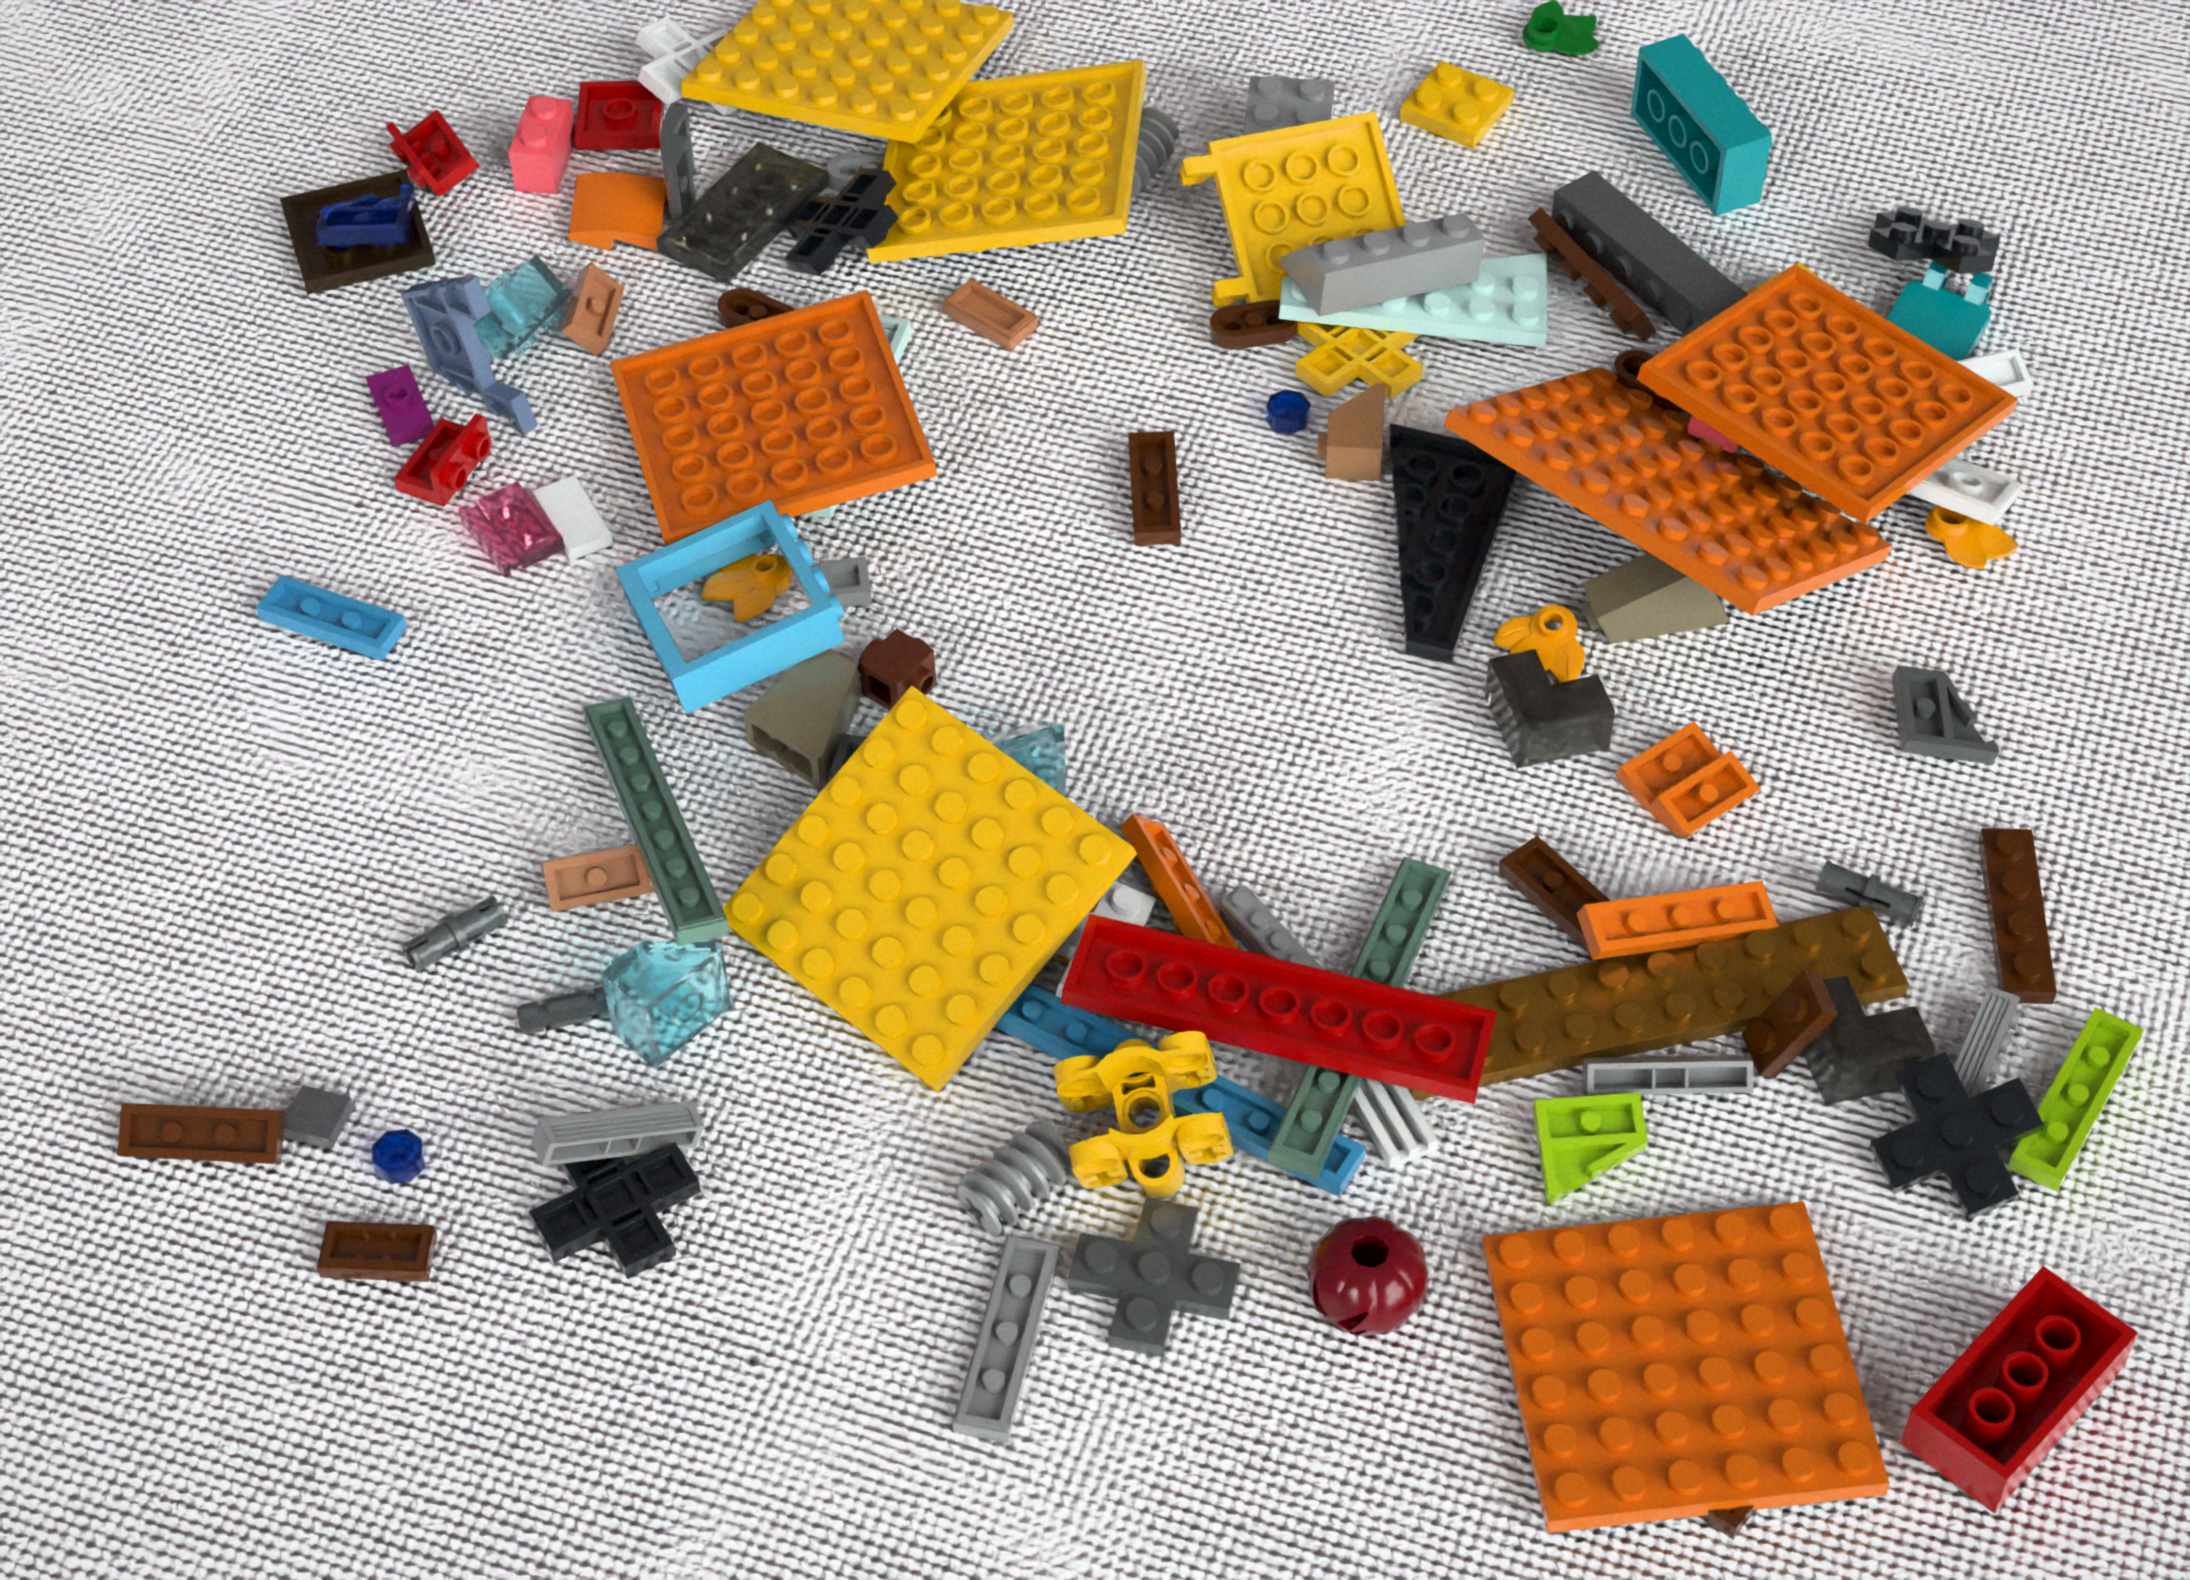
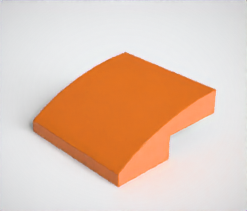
(617, 208)
(1687, 781)

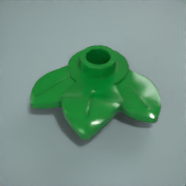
(1555, 31)

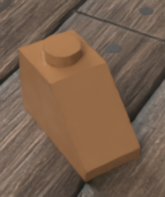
(1355, 437)

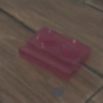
(511, 529)

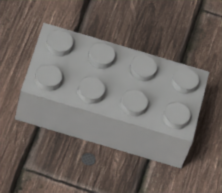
(1287, 103)

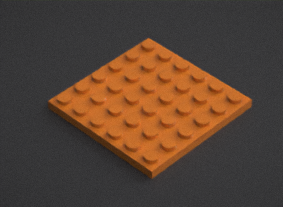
(1828, 392)
(774, 412)
(1681, 1367)

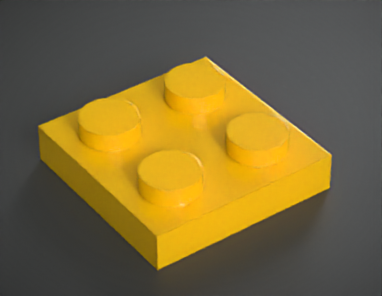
(1456, 104)

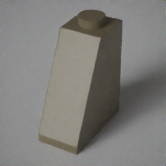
(1649, 601)
(805, 715)

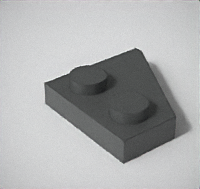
(1935, 719)

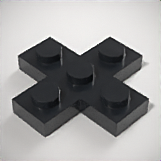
(851, 219)
(1958, 246)
(1956, 1135)
(619, 1206)

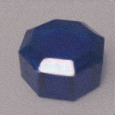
(1288, 411)
(398, 1156)

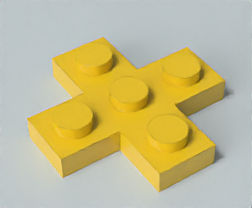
(1356, 352)

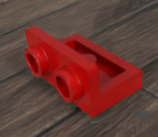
(435, 153)
(444, 460)

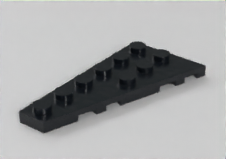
(1446, 525)

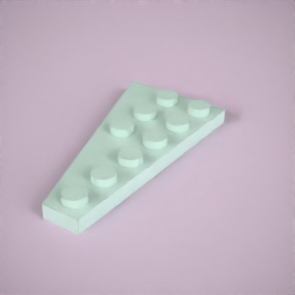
(1500, 307)

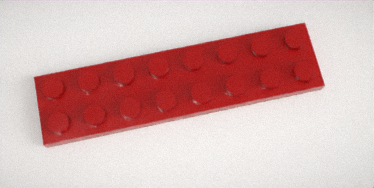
(1280, 1008)

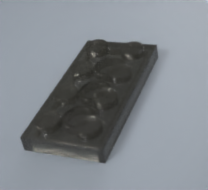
(741, 212)

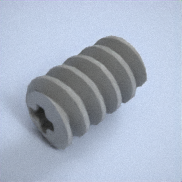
(1154, 145)
(1012, 1176)

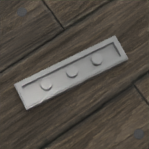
(1006, 1339)

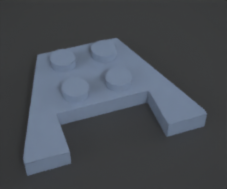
(445, 323)

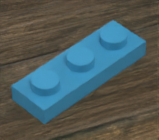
(331, 617)

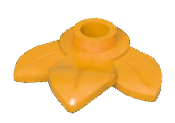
(1968, 539)
(750, 584)
(1556, 648)

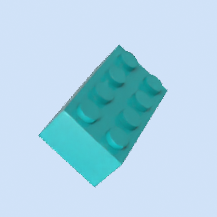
(1700, 124)

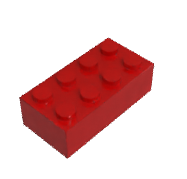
(2018, 1389)

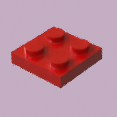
(618, 116)

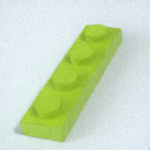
(2076, 1098)

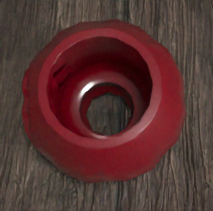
(1364, 1297)

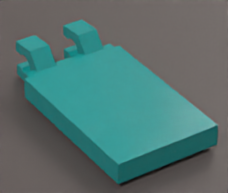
(1943, 317)

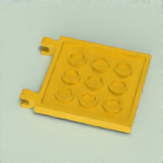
(1294, 193)

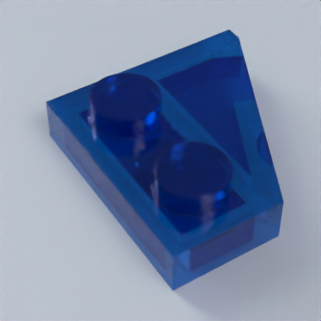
(367, 220)

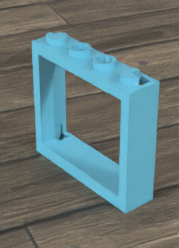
(751, 656)

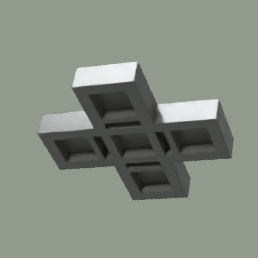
(1154, 1277)

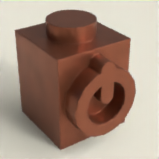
(894, 665)

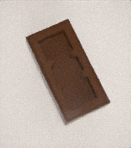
(377, 1251)

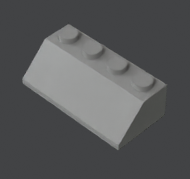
(1387, 264)

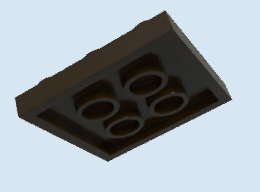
(335, 267)

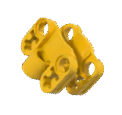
(1093, 1084)

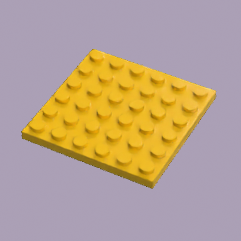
(850, 62)
(1018, 164)
(926, 887)

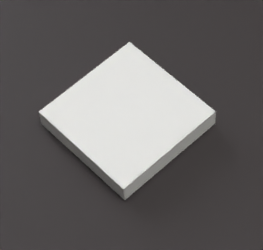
(1968, 490)

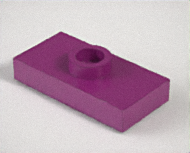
(400, 405)

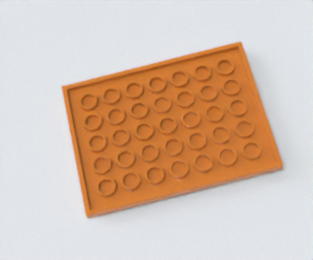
(1670, 492)

